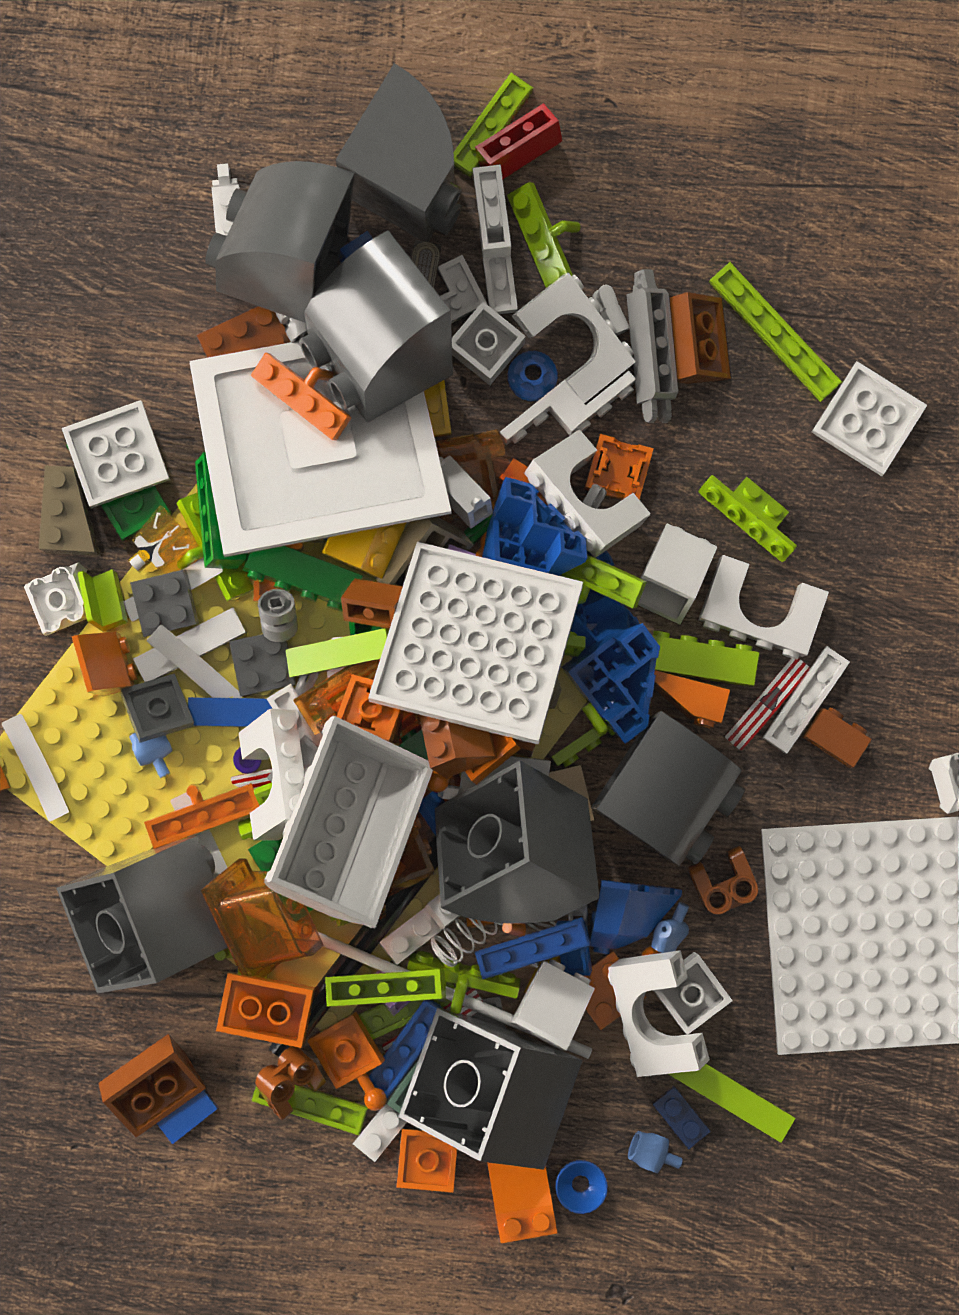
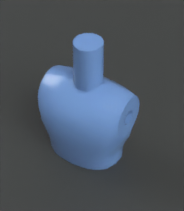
(152, 752)
(671, 932)
(651, 1152)

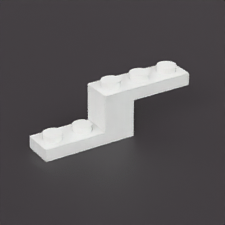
(495, 239)
(568, 408)
(417, 931)

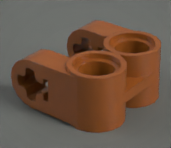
(726, 888)
(279, 1081)

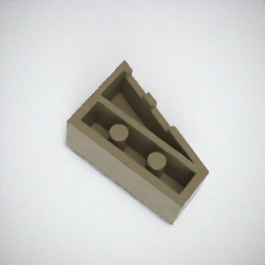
(65, 514)
(428, 531)

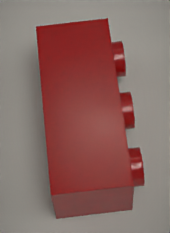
(521, 141)

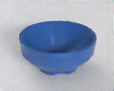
(532, 389)
(583, 1201)

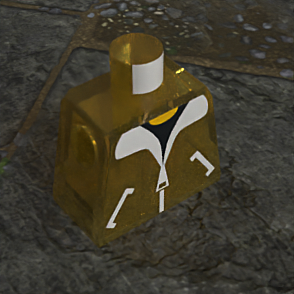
(160, 541)

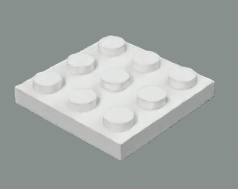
(869, 418)
(115, 454)

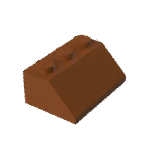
(699, 338)
(455, 747)
(151, 1086)

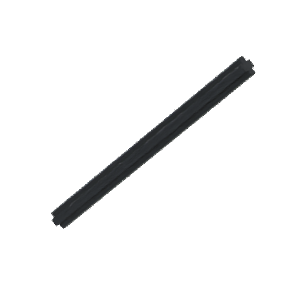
(365, 940)

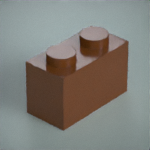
(370, 603)
(837, 737)

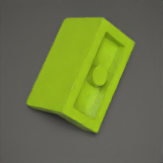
(103, 600)

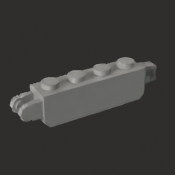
(652, 347)

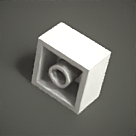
(486, 343)
(696, 997)

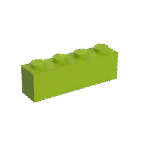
(706, 661)
(385, 987)

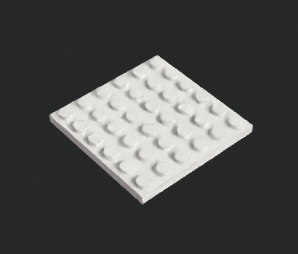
(476, 642)

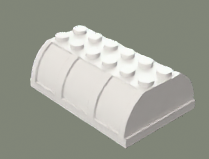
(350, 824)

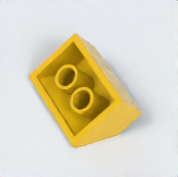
(366, 549)

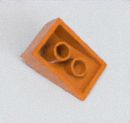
(104, 662)
(693, 698)
(266, 1009)
(521, 1202)

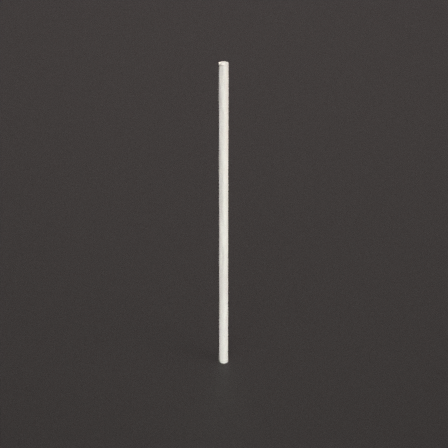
(469, 1002)

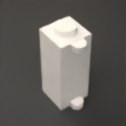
(464, 493)

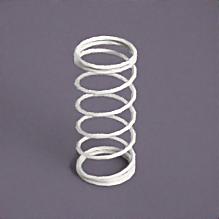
(440, 953)

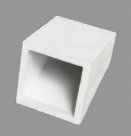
(675, 573)
(553, 1004)

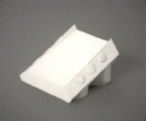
(57, 599)
(946, 778)

